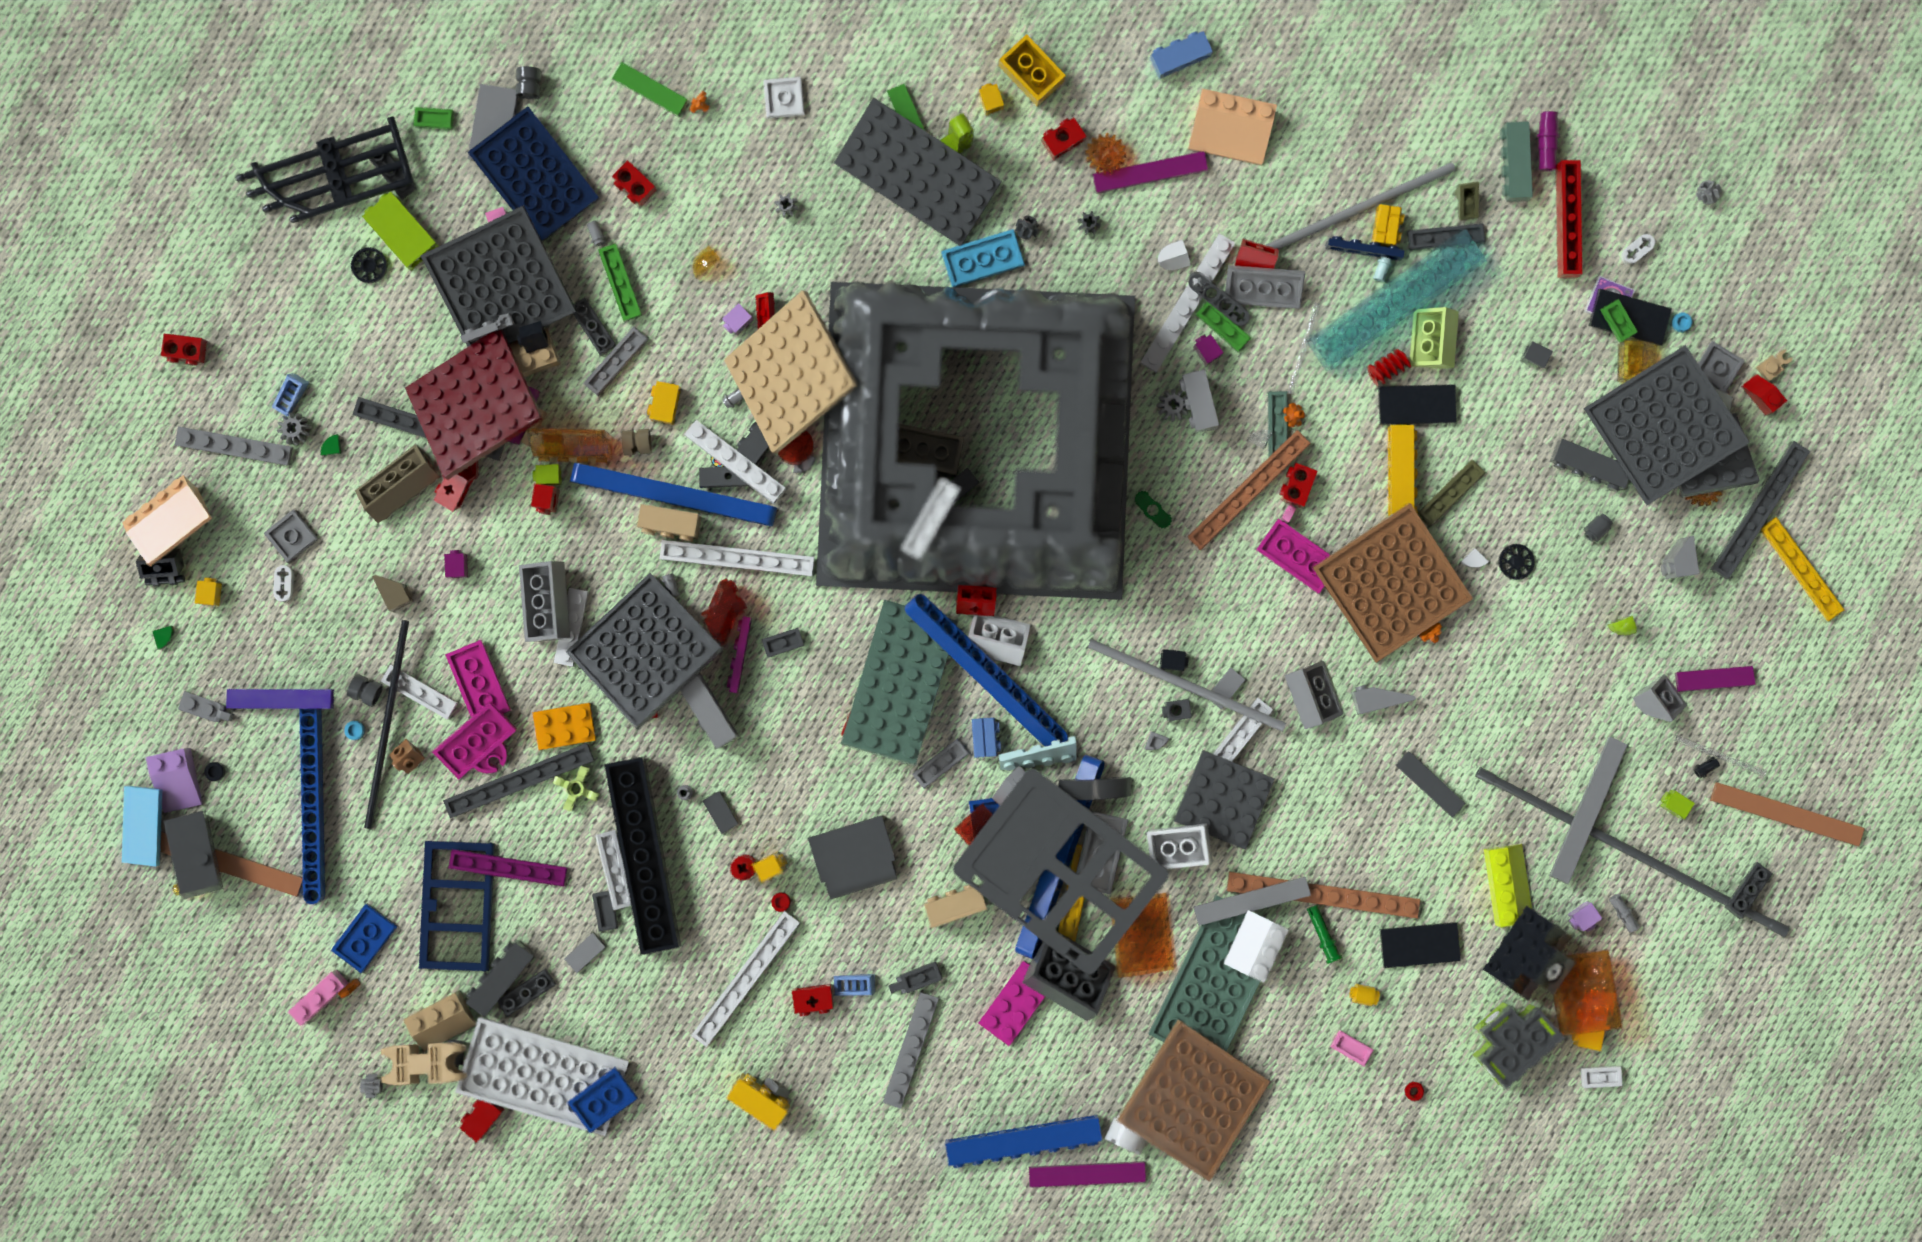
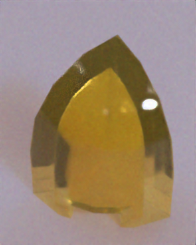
(703, 261)

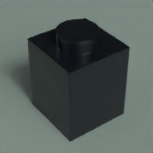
(533, 337)
(1173, 660)

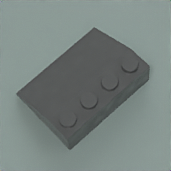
(1067, 984)

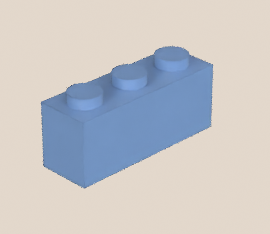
(1180, 54)

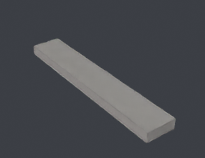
(1252, 900)

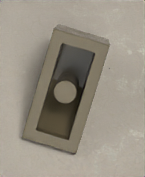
(393, 593)

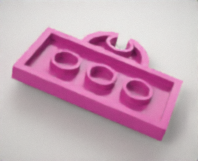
(476, 742)

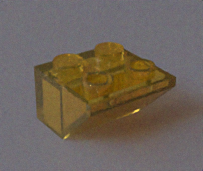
(1634, 358)

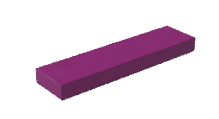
(1715, 678)

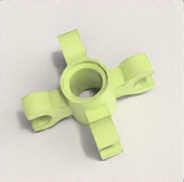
(570, 802)

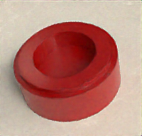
(781, 902)

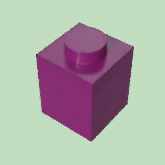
(1207, 349)
(456, 564)

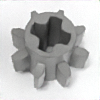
(1708, 192)
(789, 210)
(371, 1086)

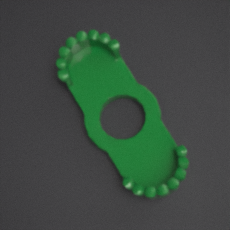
(1161, 519)

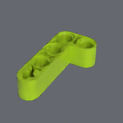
(959, 133)

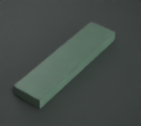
(1276, 423)

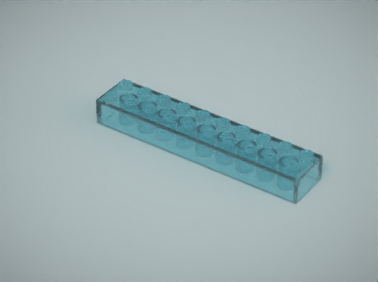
(1395, 300)

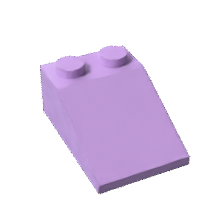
(177, 778)

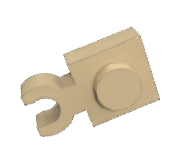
(1772, 366)

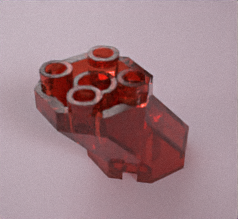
(724, 611)

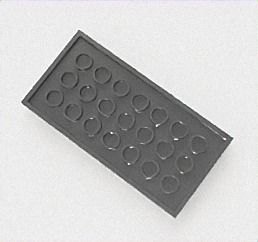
(917, 171)

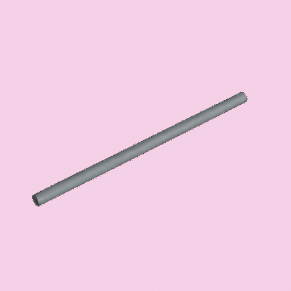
(1363, 206)
(1187, 685)

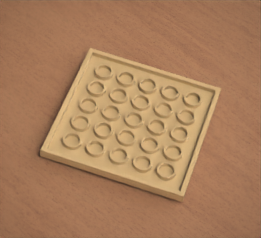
(790, 372)

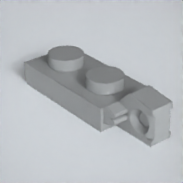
(473, 334)
(204, 708)

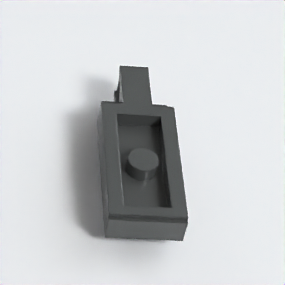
(917, 978)

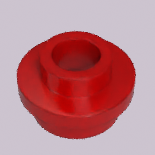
(1420, 1091)

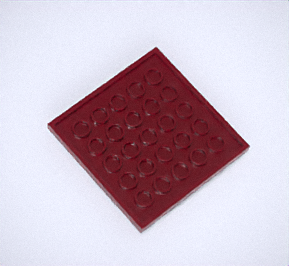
(473, 403)

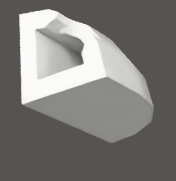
(1174, 256)

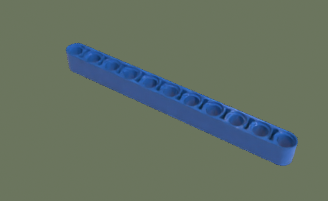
(673, 494)
(984, 671)
(308, 808)
(1049, 884)

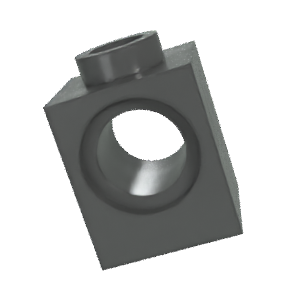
(1185, 710)

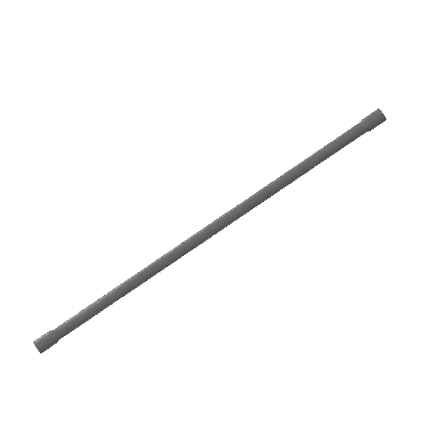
(1492, 779)

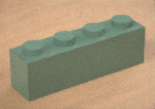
(1517, 161)

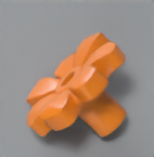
(699, 103)
(1294, 415)
(1431, 633)

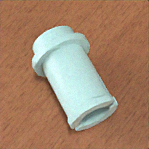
(1382, 269)

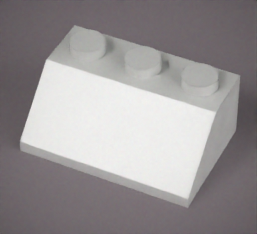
(1000, 637)
(1256, 946)

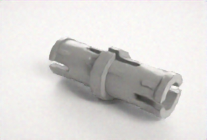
(1624, 912)

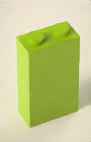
(399, 230)

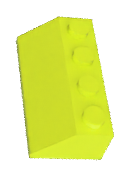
(1507, 883)

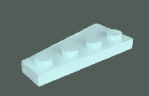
(1039, 755)

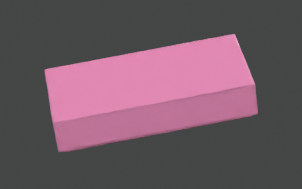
(1351, 1048)

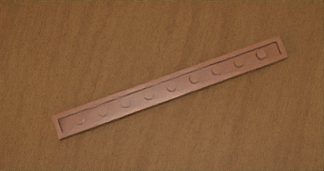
(1333, 896)

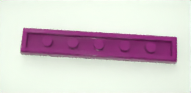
(1150, 172)
(507, 867)
(1087, 1174)

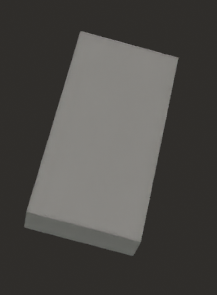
(1228, 684)
(585, 952)

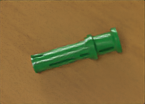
(1327, 943)

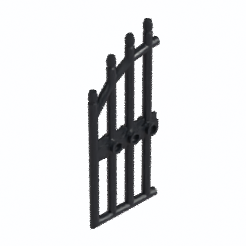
(334, 169)

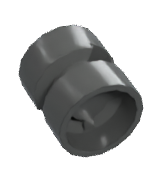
(528, 79)
(363, 689)

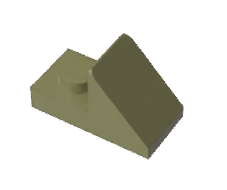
(1468, 200)

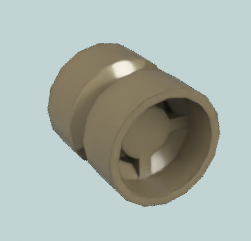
(636, 442)

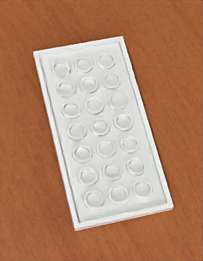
(532, 1071)

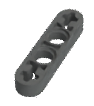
(1220, 296)

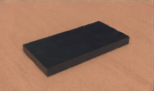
(1648, 318)
(1417, 404)
(1420, 945)

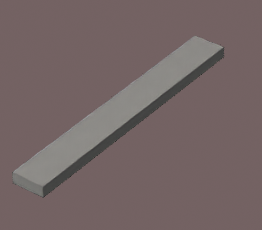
(1588, 810)

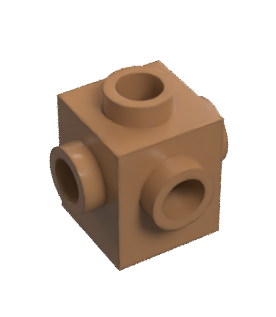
(406, 757)

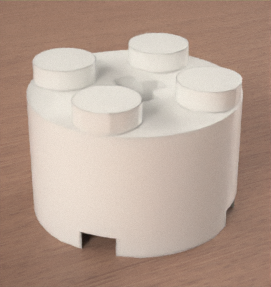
(1125, 1138)

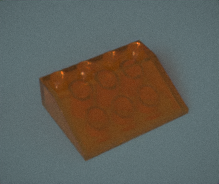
(571, 444)
(1147, 942)
(1588, 996)

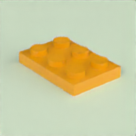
(564, 726)

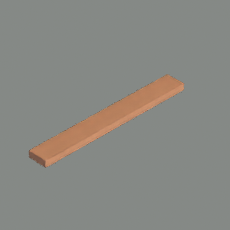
(1248, 490)
(1787, 814)
(251, 870)

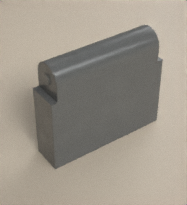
(854, 857)

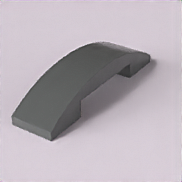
(1097, 788)

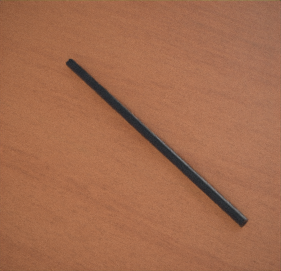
(386, 724)

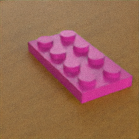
(1293, 554)
(477, 678)
(1011, 1007)

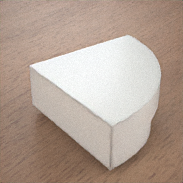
(1474, 559)

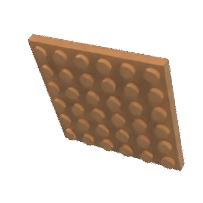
(1392, 582)
(1193, 1101)

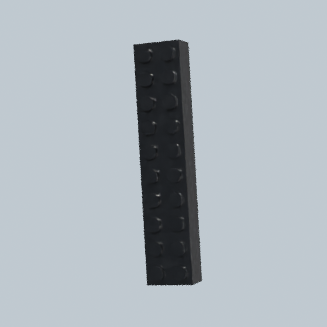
(642, 855)

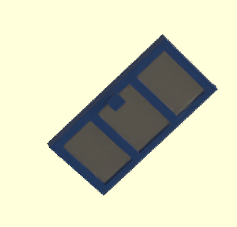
(455, 910)

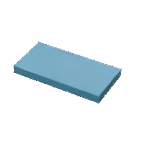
(983, 258)
(141, 825)

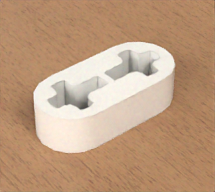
(1635, 246)
(288, 583)

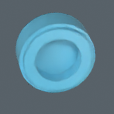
(1681, 322)
(354, 730)

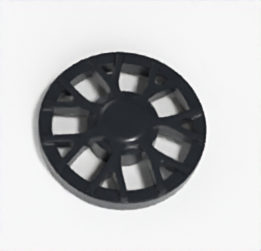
(369, 265)
(1516, 561)

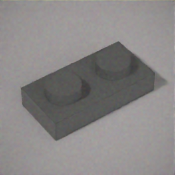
(782, 642)

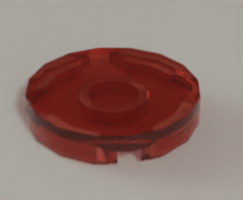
(798, 449)

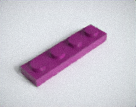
(738, 662)

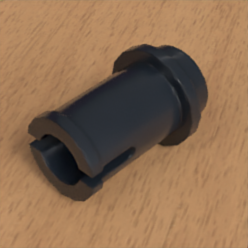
(1706, 767)

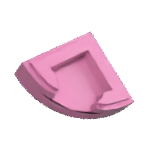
(1286, 517)

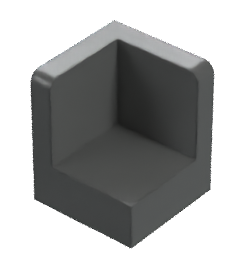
(1536, 354)

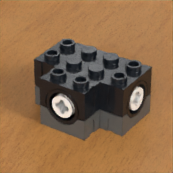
(1531, 955)

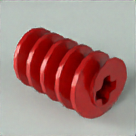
(1388, 365)
(736, 867)

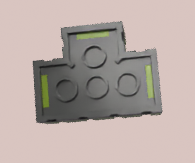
(1514, 1042)

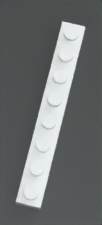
(1186, 305)
(736, 558)
(745, 978)

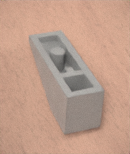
(1373, 699)

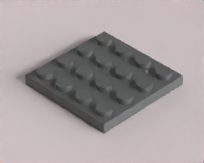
(1729, 473)
(1225, 798)

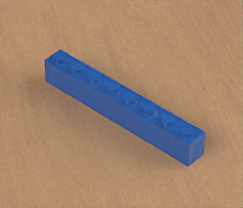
(1023, 1140)

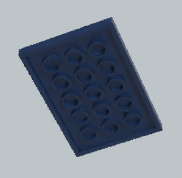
(533, 173)

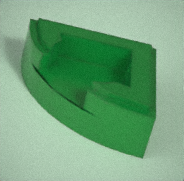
(331, 446)
(163, 636)

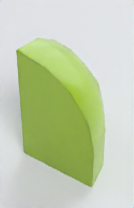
(1623, 626)

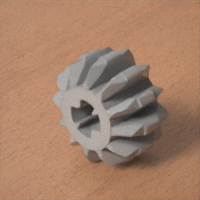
(1168, 409)
(300, 428)

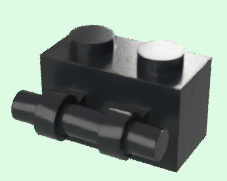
(163, 571)

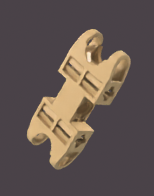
(438, 1063)

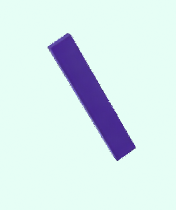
(280, 699)

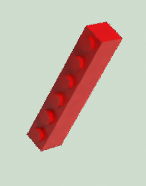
(1569, 219)

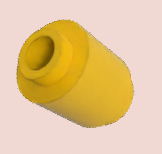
(1364, 995)

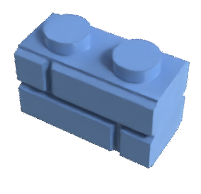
(984, 737)

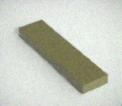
(1451, 492)

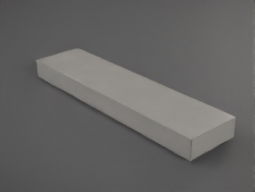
(615, 361)

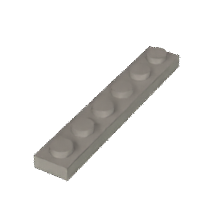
(233, 446)
(910, 1050)

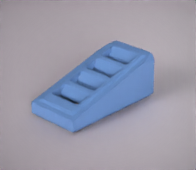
(302, 385)
(862, 977)

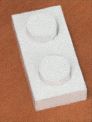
(1601, 1076)

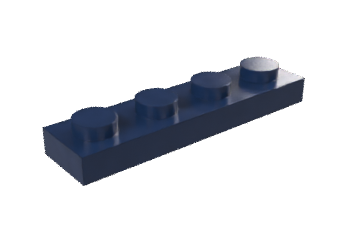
(1357, 247)

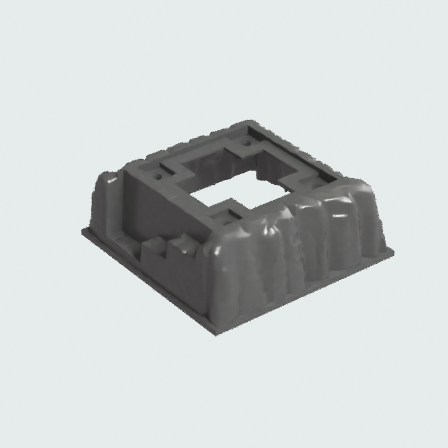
(975, 546)

